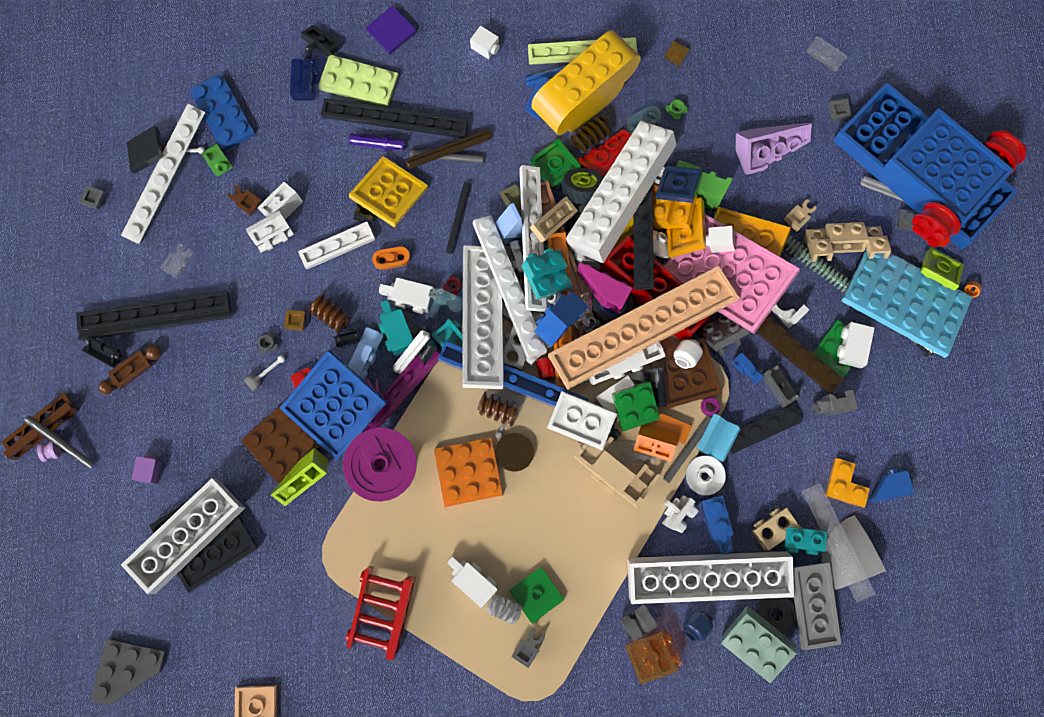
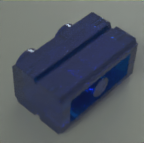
(303, 79)

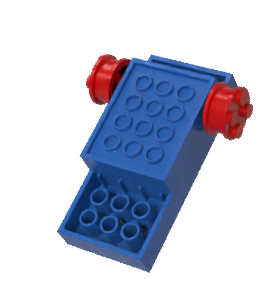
(933, 166)

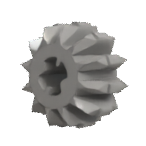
(504, 609)

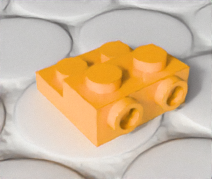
(672, 213)

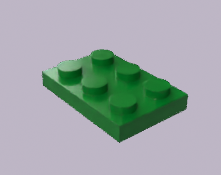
(828, 349)

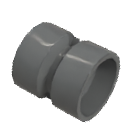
(638, 623)

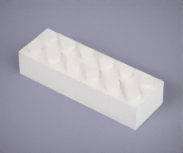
(182, 536)

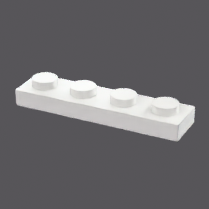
(336, 245)

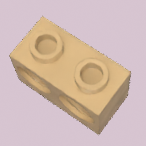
(777, 532)

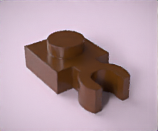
(245, 201)

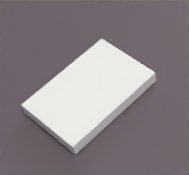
(582, 420)

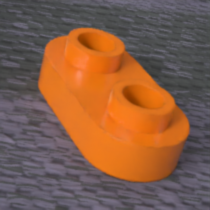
(391, 256)

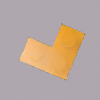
(840, 484)

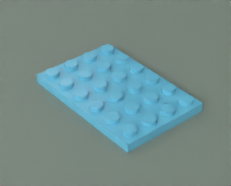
(907, 301)

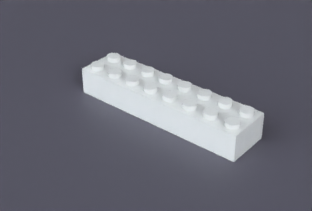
(621, 191)
(710, 577)

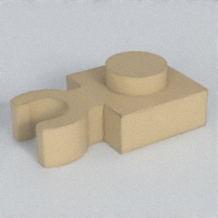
(799, 215)

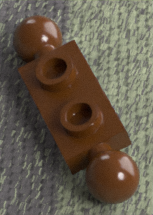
(130, 369)

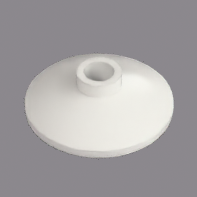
(660, 244)
(712, 468)

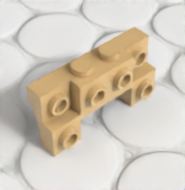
(846, 238)
(616, 475)

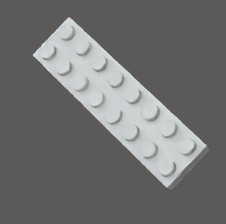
(481, 323)

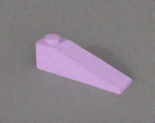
(765, 145)

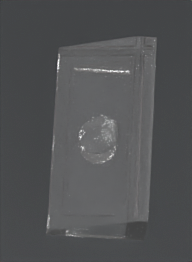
(626, 455)

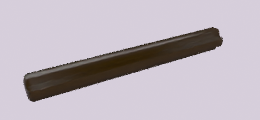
(448, 149)

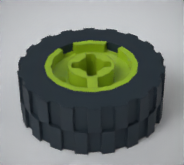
(581, 184)

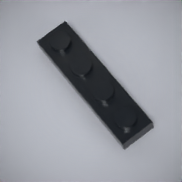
(766, 428)

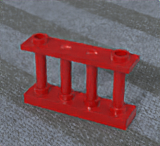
(399, 606)

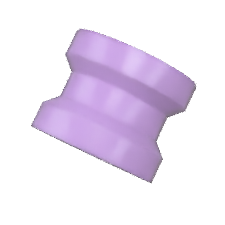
(48, 450)

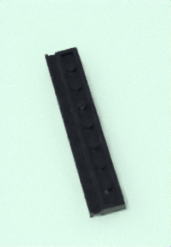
(154, 315)

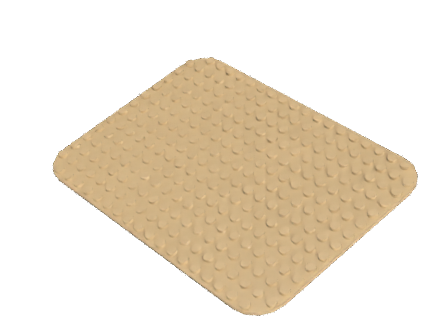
(545, 519)

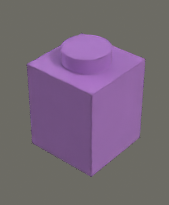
(146, 469)

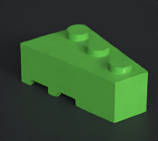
(710, 188)

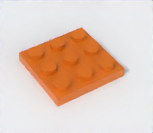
(468, 472)

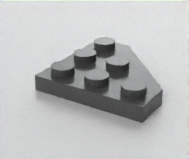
(124, 668)

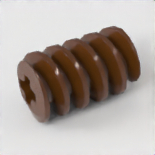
(329, 314)
(498, 409)

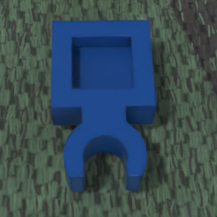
(744, 366)

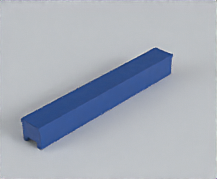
(512, 378)

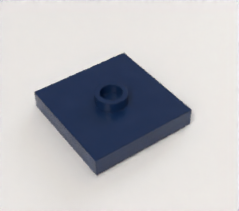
(679, 184)

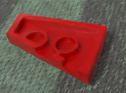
(605, 155)

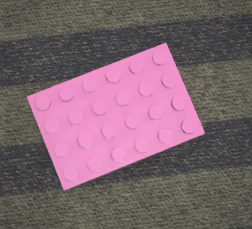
(752, 271)

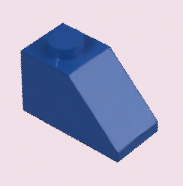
(892, 486)

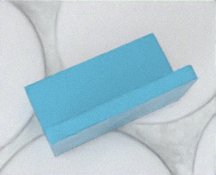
(718, 438)

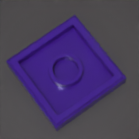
(391, 30)

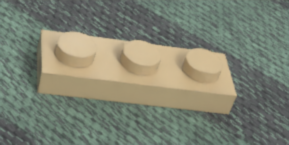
(553, 219)

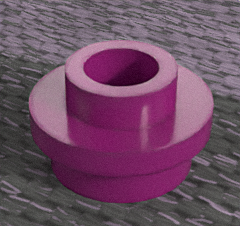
(710, 400)

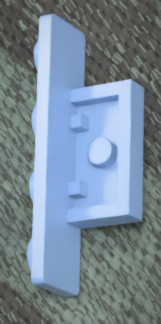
(365, 352)

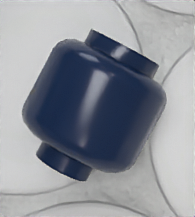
(698, 626)

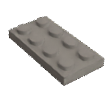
(815, 606)

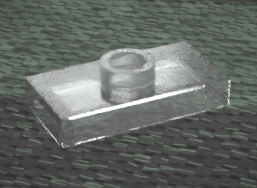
(826, 54)

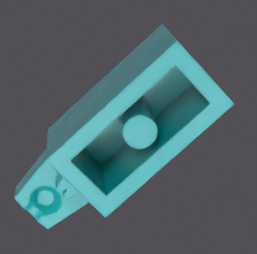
(396, 329)

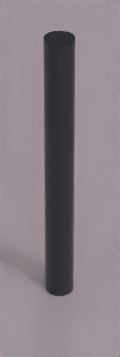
(458, 217)

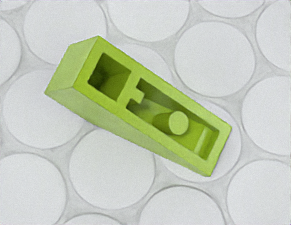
(301, 477)

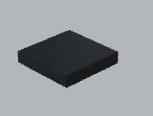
(144, 149)

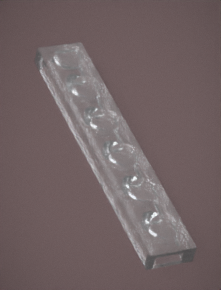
(839, 543)

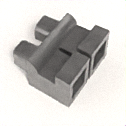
(831, 405)

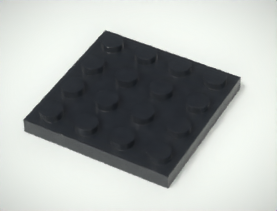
(217, 556)

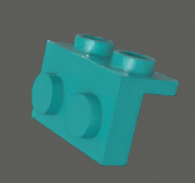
(449, 332)
(804, 539)

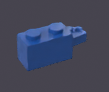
(718, 523)

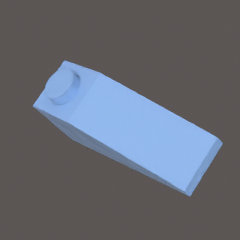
(509, 225)

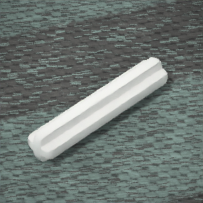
(411, 352)

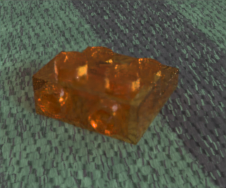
(653, 656)

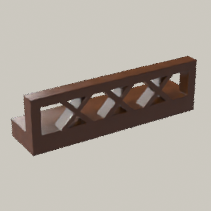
(33, 437)

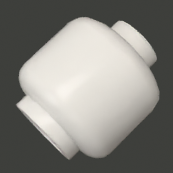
(688, 353)

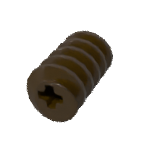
(591, 134)

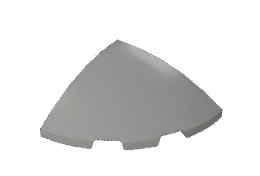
(863, 548)

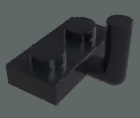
(319, 40)

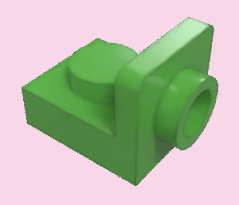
(216, 160)

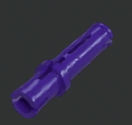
(385, 143)

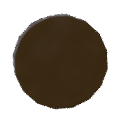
(514, 452)

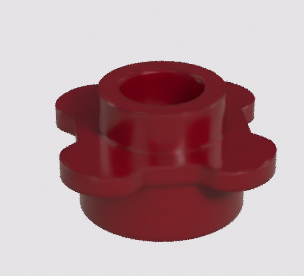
(453, 281)

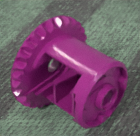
(370, 453)

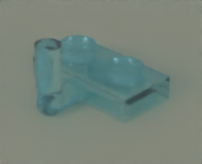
(443, 297)

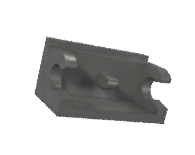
(780, 386)

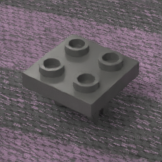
(722, 333)

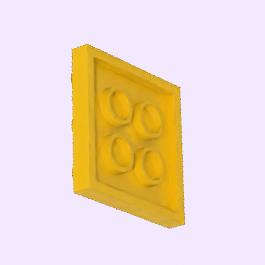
(388, 191)

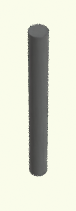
(454, 157)
(59, 441)
(687, 450)

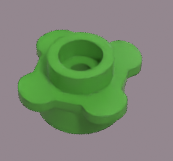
(679, 105)

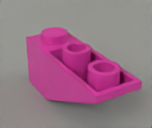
(608, 291)

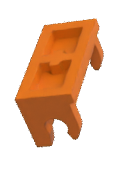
(656, 442)

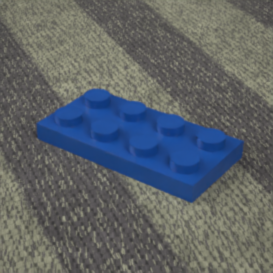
(222, 112)

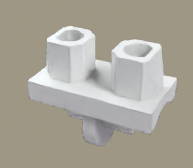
(677, 511)

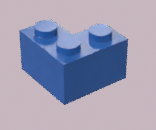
(560, 318)

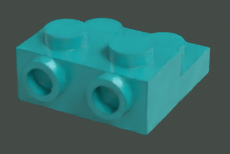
(547, 273)

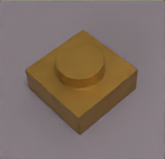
(676, 53)
(295, 320)

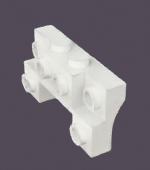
(632, 363)

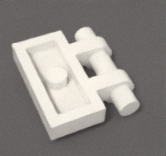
(268, 228)

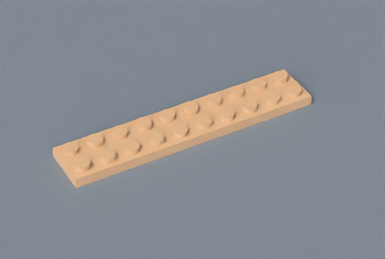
(643, 327)

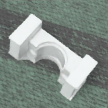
(789, 317)

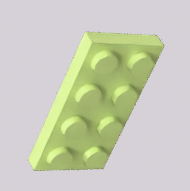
(358, 81)

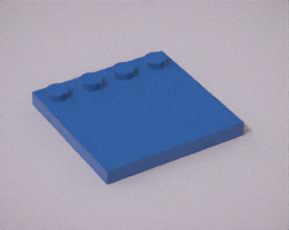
(333, 404)

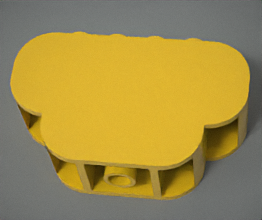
(586, 84)

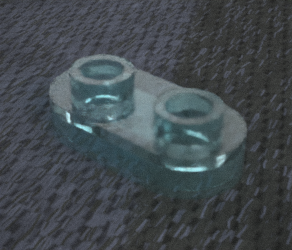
(643, 116)

